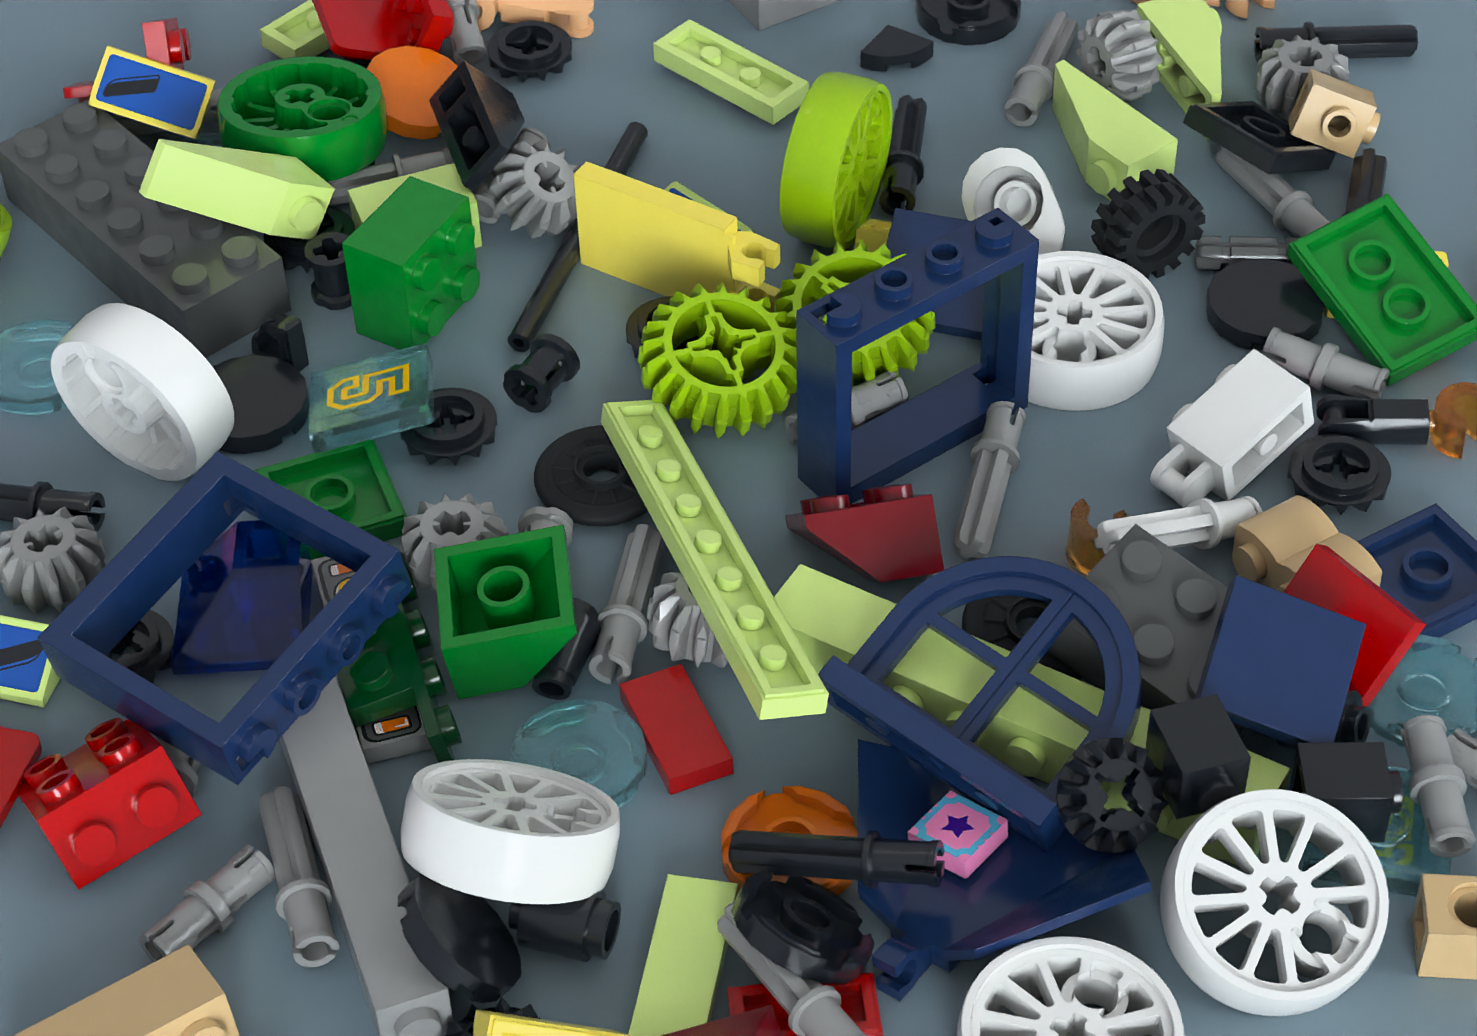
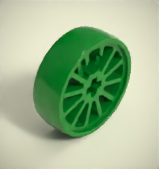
(306, 109)

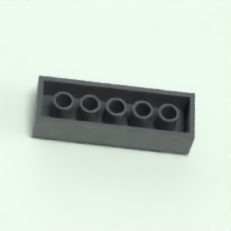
(194, 272)

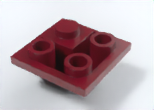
(881, 538)

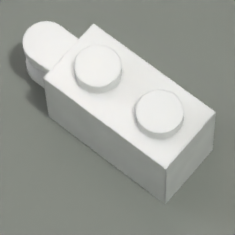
(1233, 430)

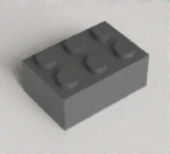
(1169, 612)

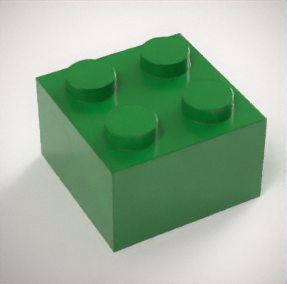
(411, 264)

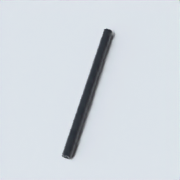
(569, 251)

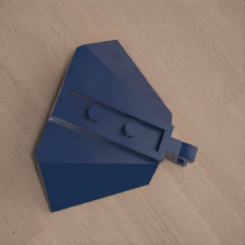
(1002, 903)

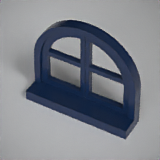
(950, 752)

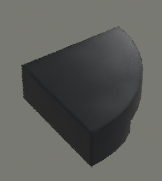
(895, 47)
(283, 339)

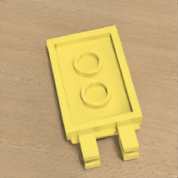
(666, 238)

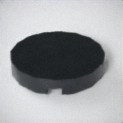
(968, 20)
(1259, 295)
(266, 401)
(802, 928)
(459, 939)

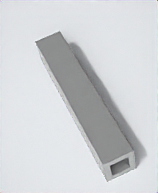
(361, 868)

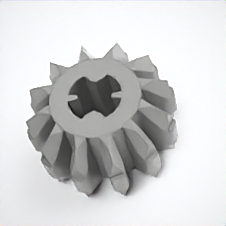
(1120, 53)
(1286, 67)
(535, 189)
(443, 526)
(49, 559)
(680, 624)

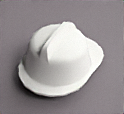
(1020, 189)

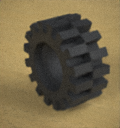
(1149, 223)

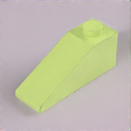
(1188, 47)
(1106, 133)
(239, 187)

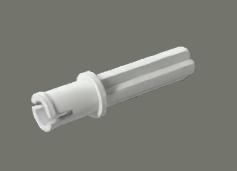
(1198, 524)

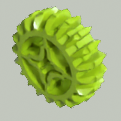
(837, 270)
(708, 374)

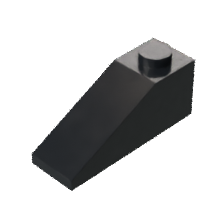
(476, 121)

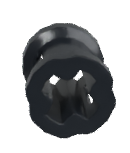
(327, 260)
(541, 372)

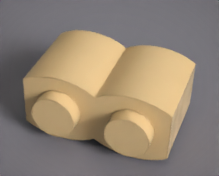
(1281, 538)

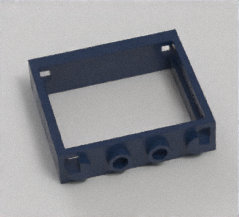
(846, 461)
(155, 561)

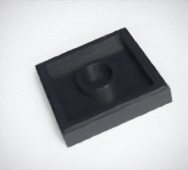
(1257, 137)

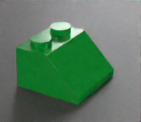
(503, 608)

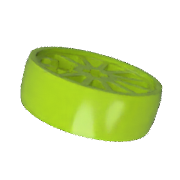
(835, 159)

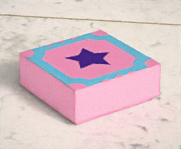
(966, 830)

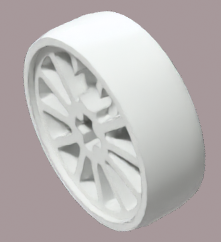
(1088, 311)
(142, 391)
(510, 831)
(1346, 851)
(1084, 974)

